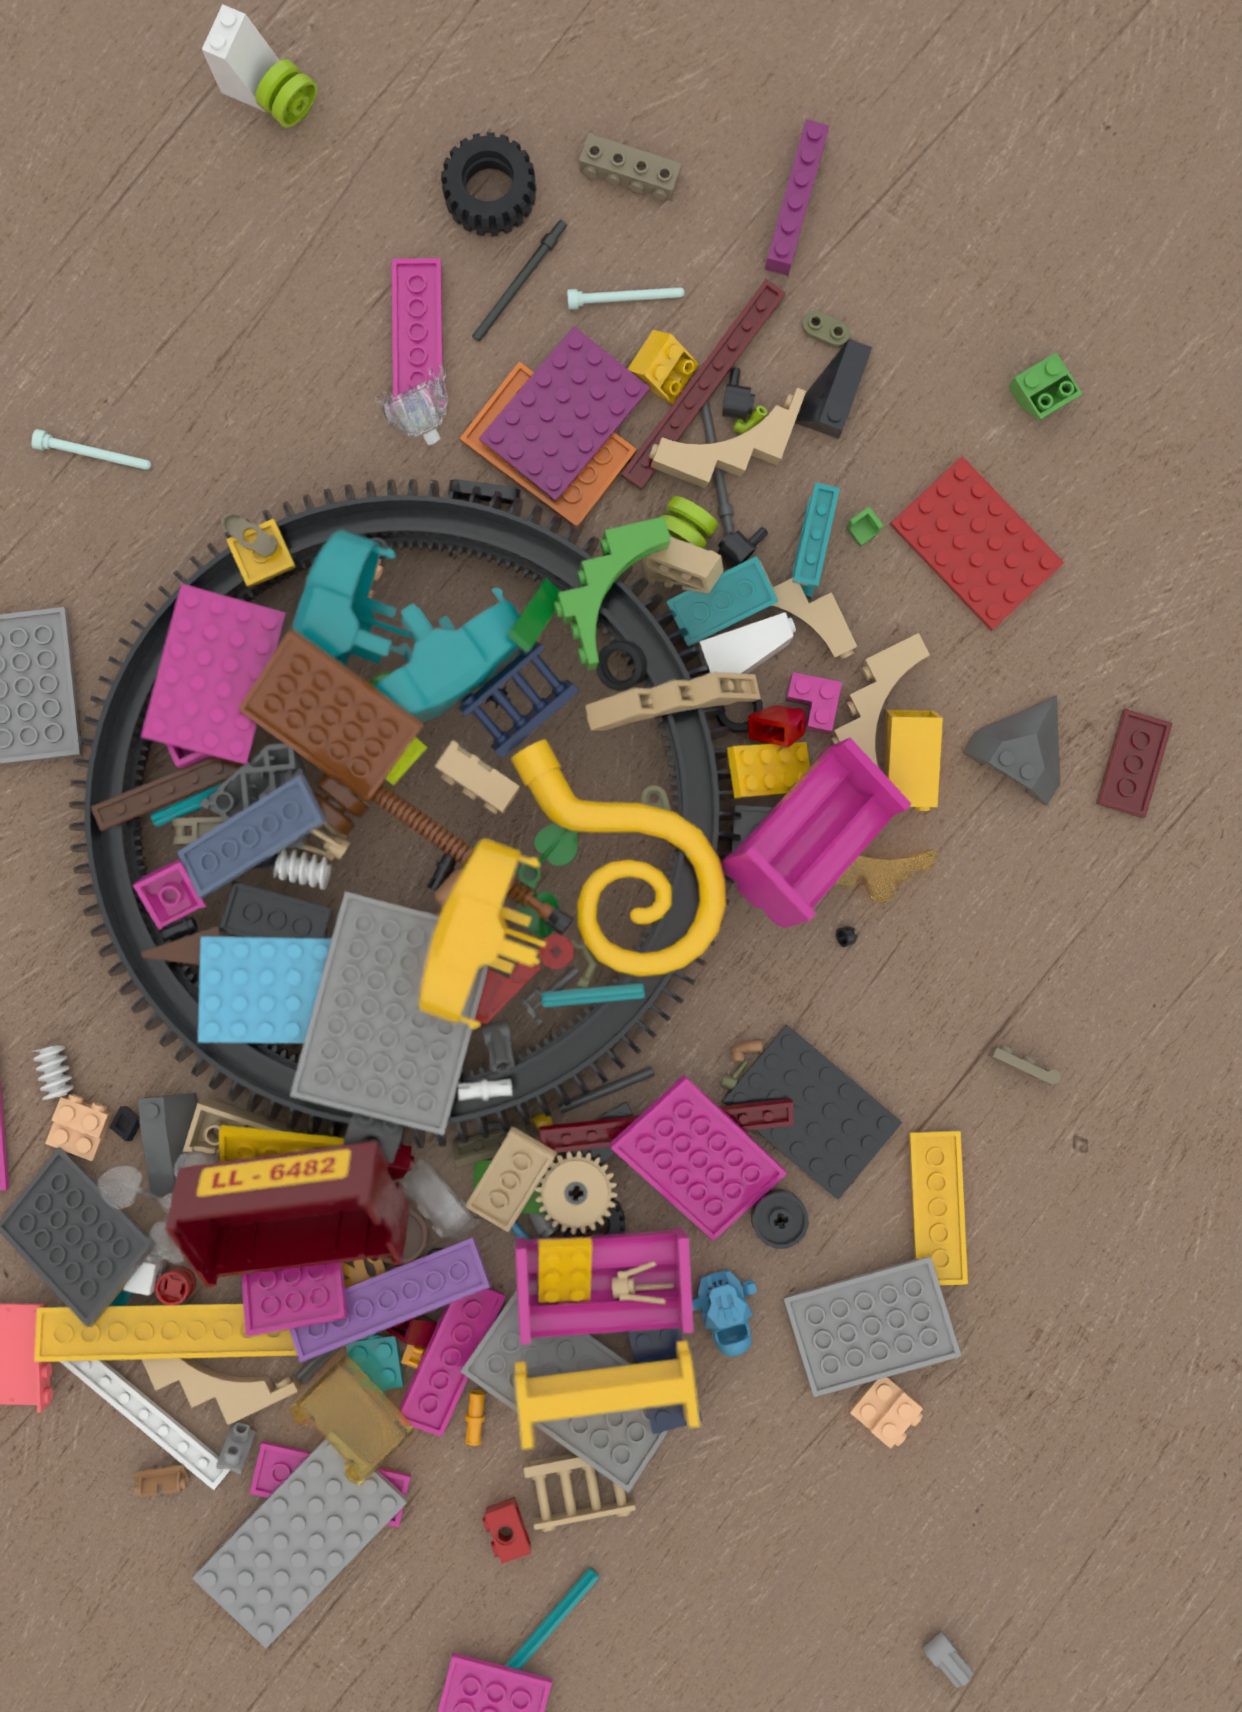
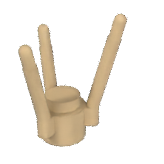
(335, 846)
(624, 1287)

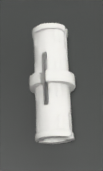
(485, 1089)

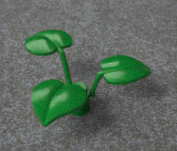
(560, 848)

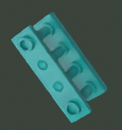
(814, 537)

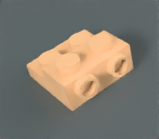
(79, 1126)
(887, 1411)

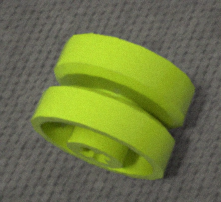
(286, 93)
(689, 521)

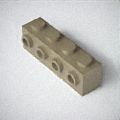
(629, 167)

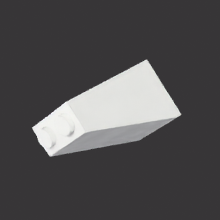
(237, 55)
(747, 646)

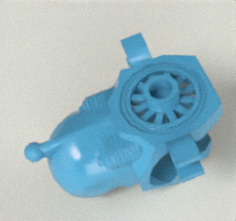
(726, 1312)

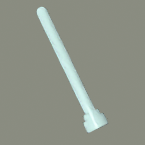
(577, 299)
(42, 440)

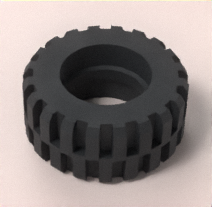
(483, 154)

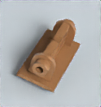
(171, 1478)

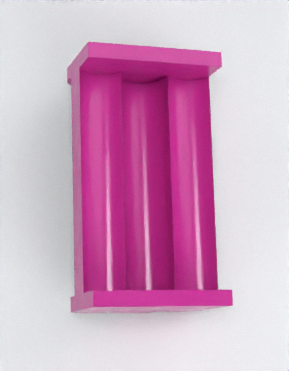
(814, 834)
(604, 1312)

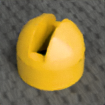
(541, 1120)

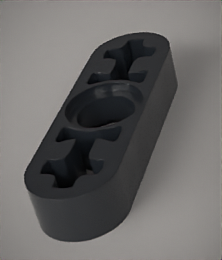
(487, 490)

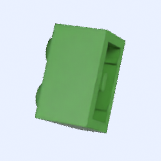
(1044, 387)

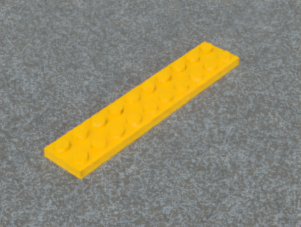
(154, 1334)

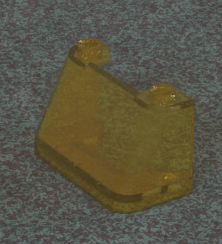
(353, 1418)

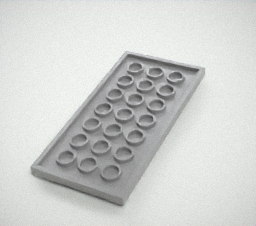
(611, 1442)
(297, 1543)

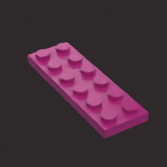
(416, 321)
(438, 1377)
(279, 1461)

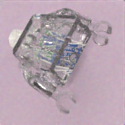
(418, 408)

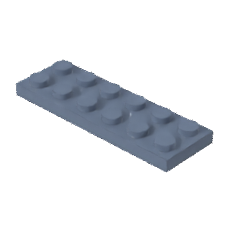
(251, 836)

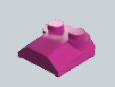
(168, 893)

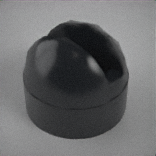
(846, 936)

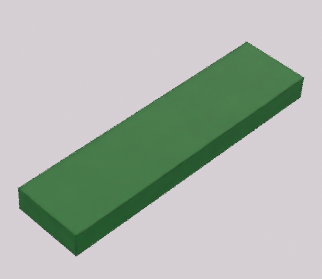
(534, 616)

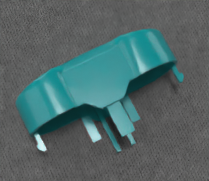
(336, 603)
(450, 661)

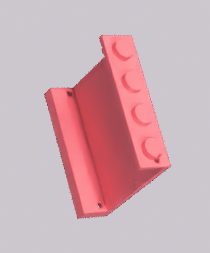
(20, 1377)

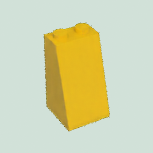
(914, 754)

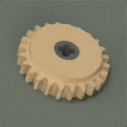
(589, 1206)

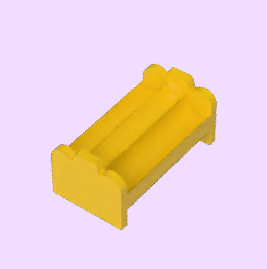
(605, 1391)

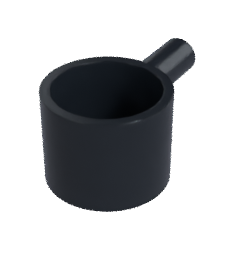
(737, 399)
(738, 548)

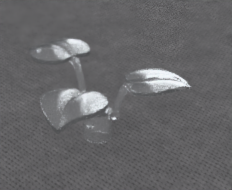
(120, 1189)

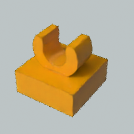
(413, 1355)

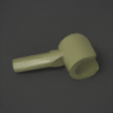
(729, 1082)

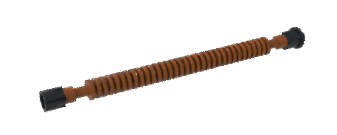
(401, 809)

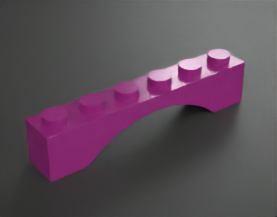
(796, 197)

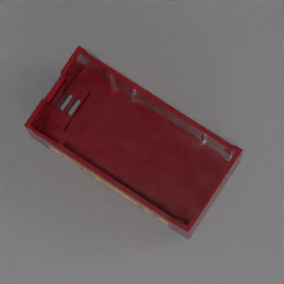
(288, 1211)

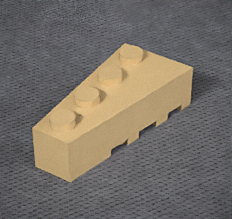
(212, 1114)

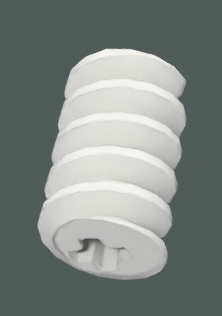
(302, 869)
(53, 1071)

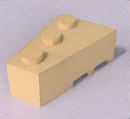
(685, 566)
(477, 778)

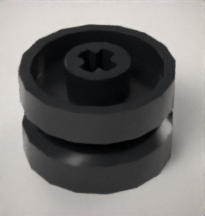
(787, 1231)

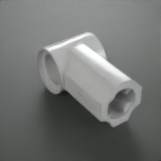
(944, 1655)

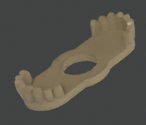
(236, 526)

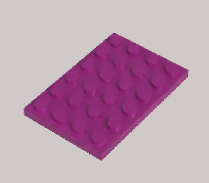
(564, 414)

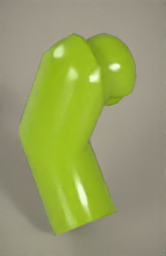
(755, 418)

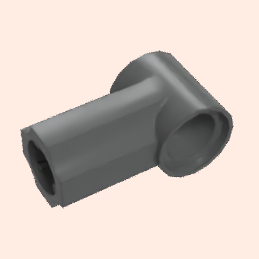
(498, 1041)

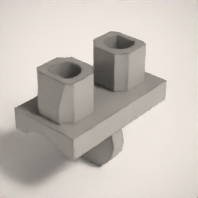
(236, 1448)

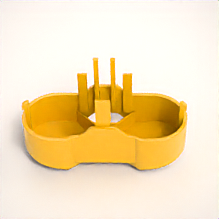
(474, 931)

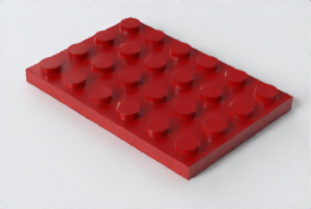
(976, 543)

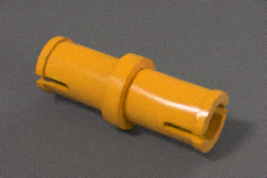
(475, 1417)

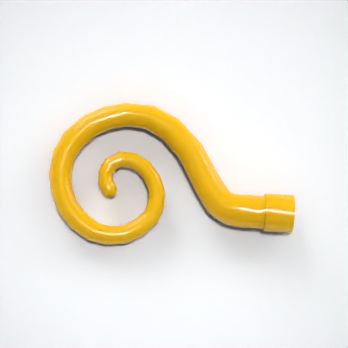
(542, 774)

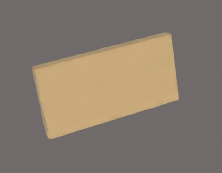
(510, 1179)

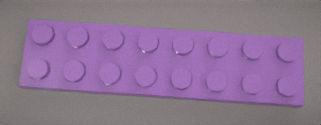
(398, 1298)

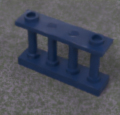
(523, 724)

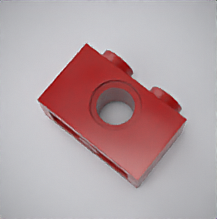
(511, 1546)

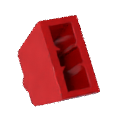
(784, 726)

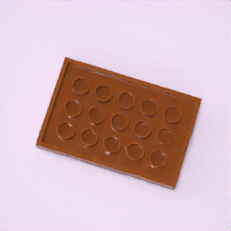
(330, 715)

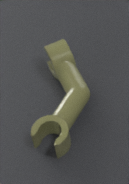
(590, 968)

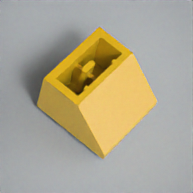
(663, 365)

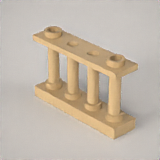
(563, 1466)

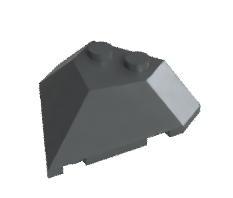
(1023, 749)
(255, 780)

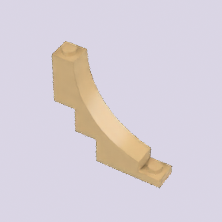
(764, 441)
(820, 614)
(672, 697)
(235, 1394)

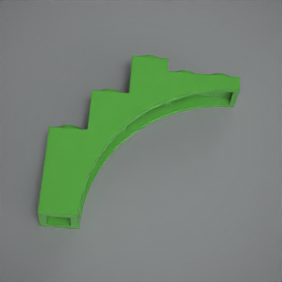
(623, 548)

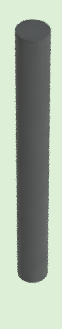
(607, 1089)

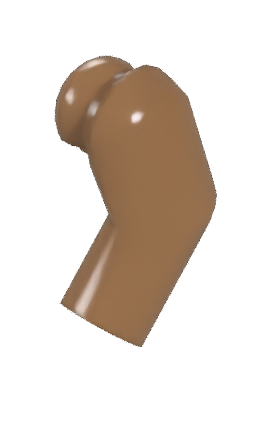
(737, 1052)

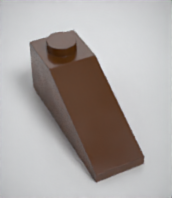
(182, 950)

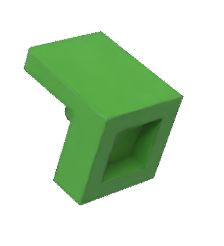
(864, 526)

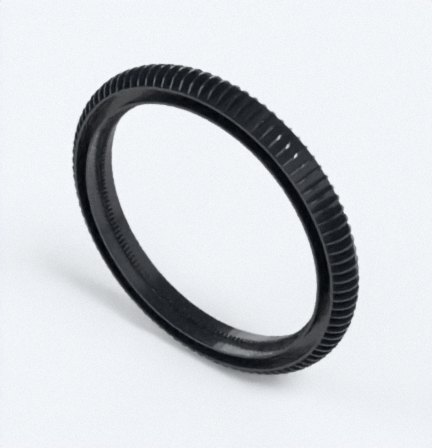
(402, 522)

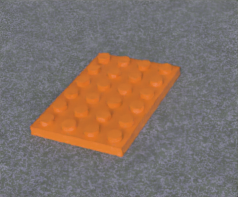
(587, 487)

